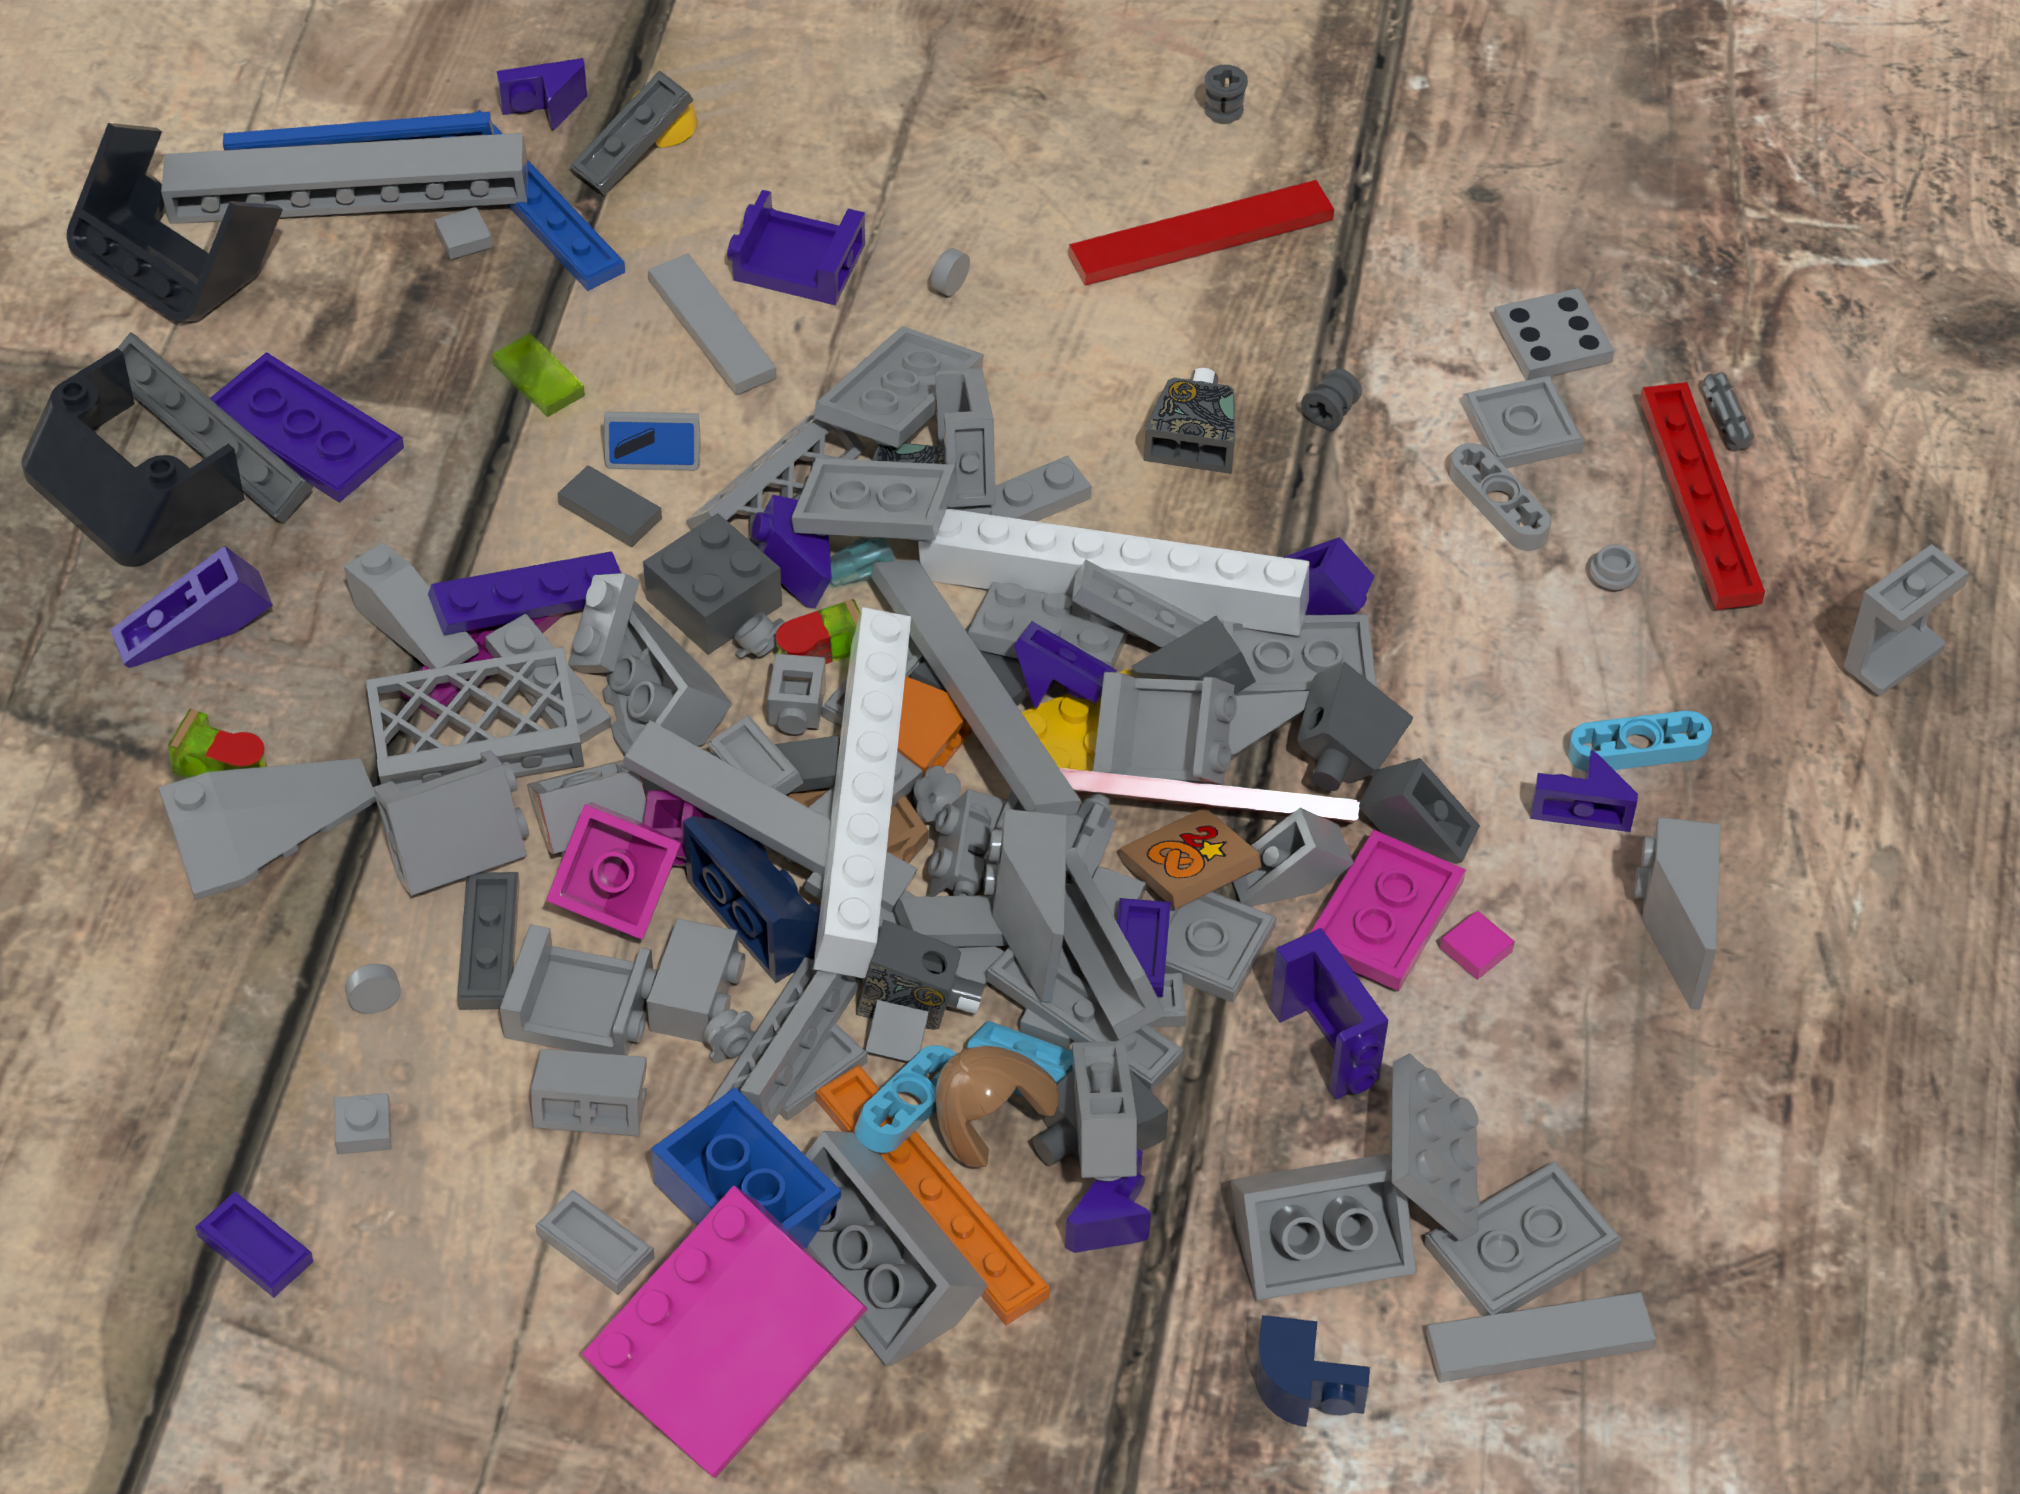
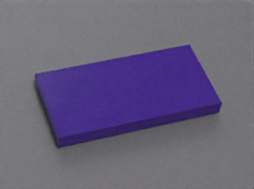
(308, 426)

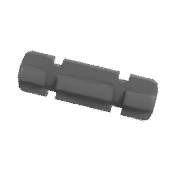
(1728, 411)

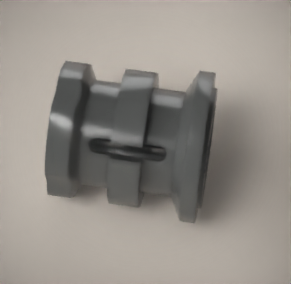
(1218, 93)
(1331, 399)

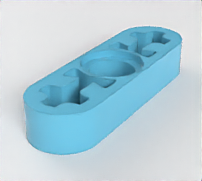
(1652, 726)
(905, 1116)

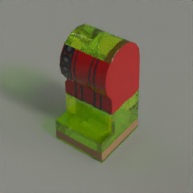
(820, 633)
(204, 749)

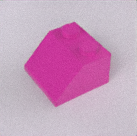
(614, 870)

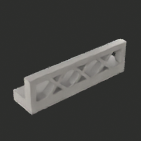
(771, 464)
(1106, 955)
(795, 1043)

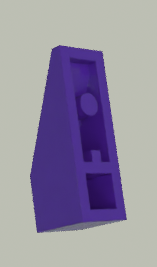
(197, 608)

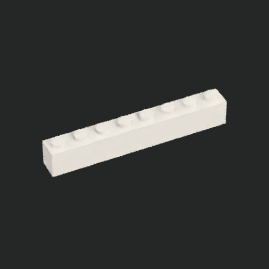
(1044, 557)
(863, 794)

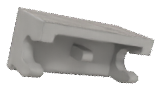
(589, 1092)

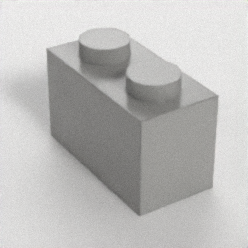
(694, 979)

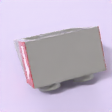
(562, 798)

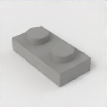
(603, 623)

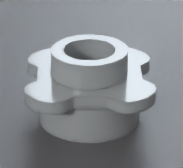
(757, 635)
(728, 1034)

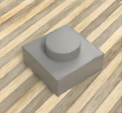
(362, 1123)

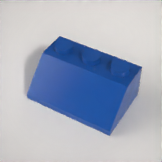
(741, 1148)

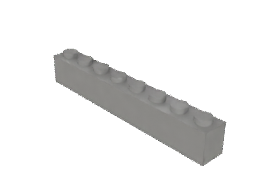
(348, 177)

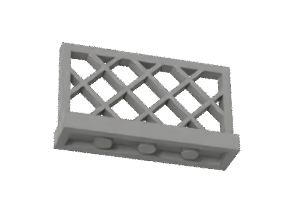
(525, 752)

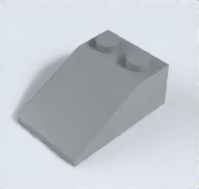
(1030, 891)
(1682, 899)

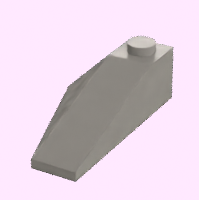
(662, 685)
(247, 817)

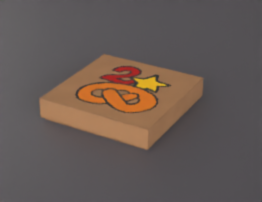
(1190, 857)

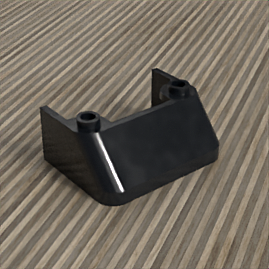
(122, 236)
(119, 506)

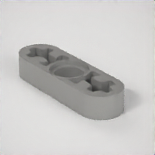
(1501, 515)

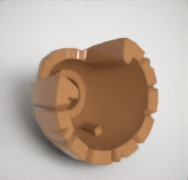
(977, 1085)

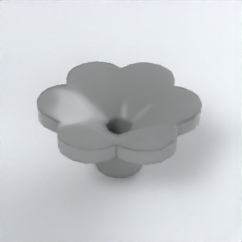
(934, 793)

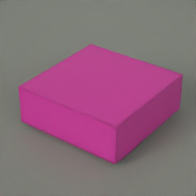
(1477, 944)

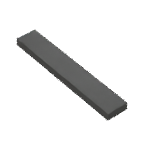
(210, 428)

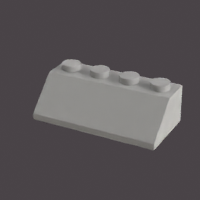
(889, 1252)

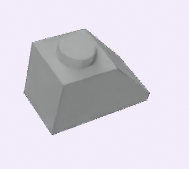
(1295, 859)

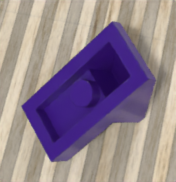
(548, 86)
(1050, 658)
(1597, 801)
(1109, 1215)

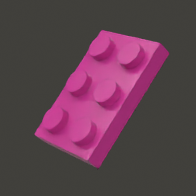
(1389, 908)

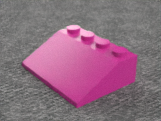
(724, 1331)

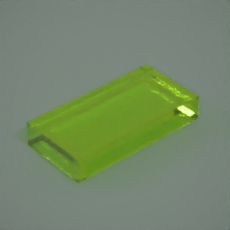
(538, 375)

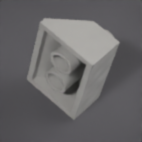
(1323, 1226)

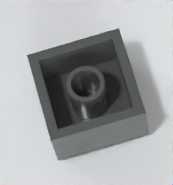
(712, 582)

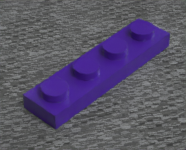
(511, 593)

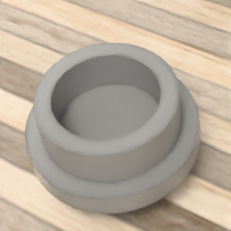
(1614, 567)

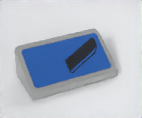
(652, 440)

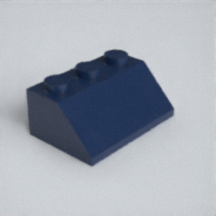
(750, 895)

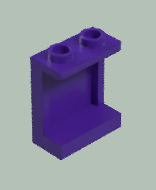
(796, 252)
(1318, 980)

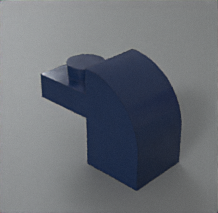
(1294, 1382)

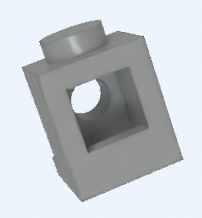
(796, 703)

